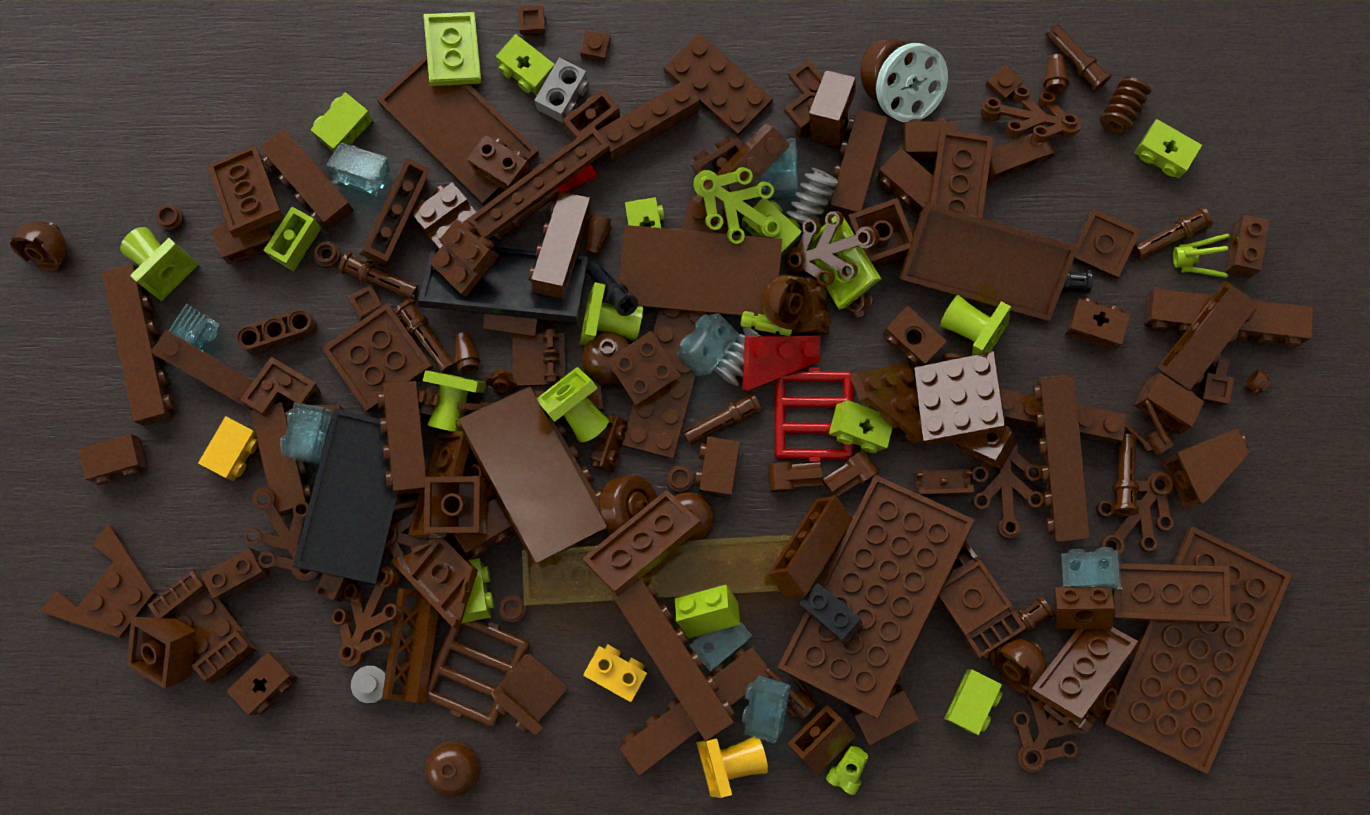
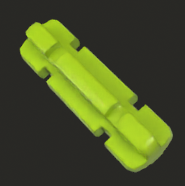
(761, 323)

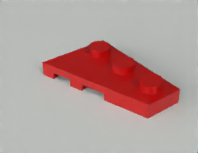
(777, 356)

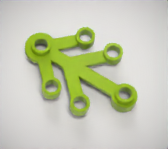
(734, 201)

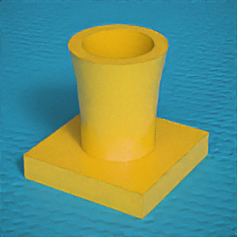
(730, 763)

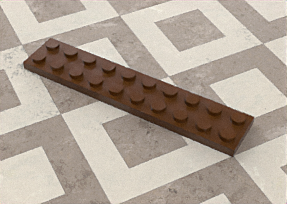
(658, 419)

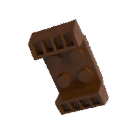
(978, 604)
(219, 636)

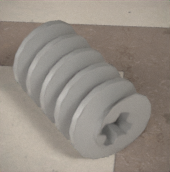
(813, 196)
(734, 359)

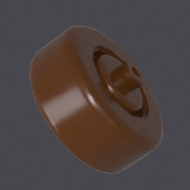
(874, 59)
(624, 499)

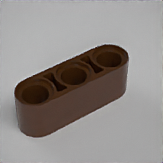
(1018, 156)
(265, 328)

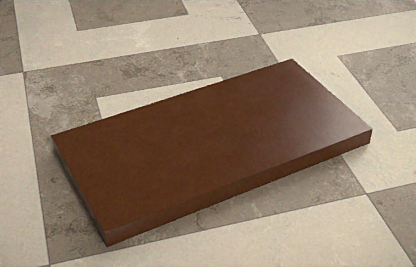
(451, 124)
(987, 261)
(697, 269)
(531, 475)

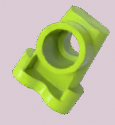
(848, 770)

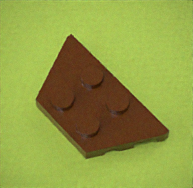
(440, 576)

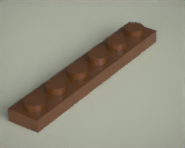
(539, 183)

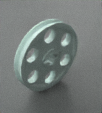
(904, 78)

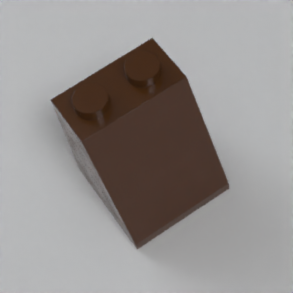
(1205, 466)

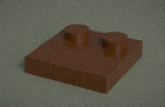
(1105, 243)

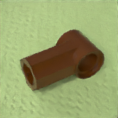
(855, 471)
(787, 476)

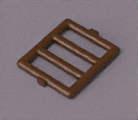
(439, 669)

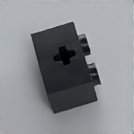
(831, 614)

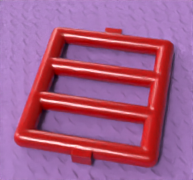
(781, 427)

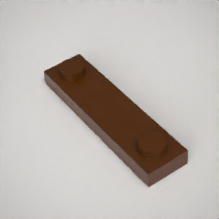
(202, 366)

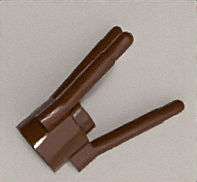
(1159, 439)
(800, 703)

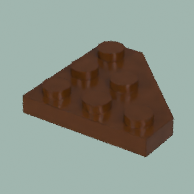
(894, 395)

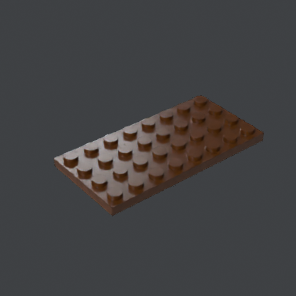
(889, 577)
(1193, 673)

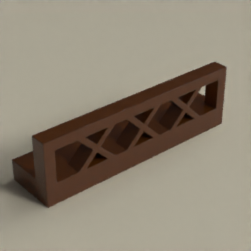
(417, 647)

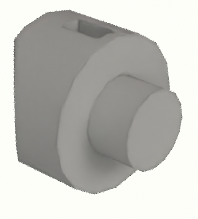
(368, 684)

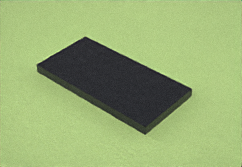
(506, 290)
(348, 502)

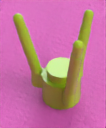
(1187, 255)

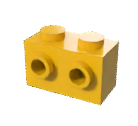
(229, 449)
(616, 673)

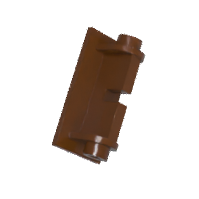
(608, 454)

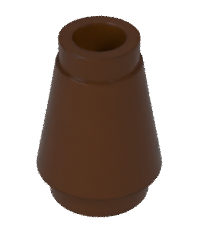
(1056, 76)
(597, 233)
(465, 355)

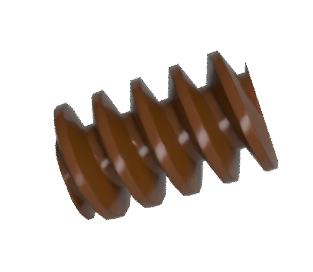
(1124, 105)

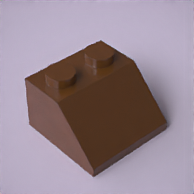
(892, 228)
(455, 505)
(161, 650)

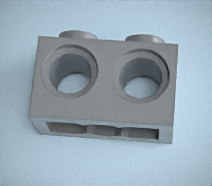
(555, 88)

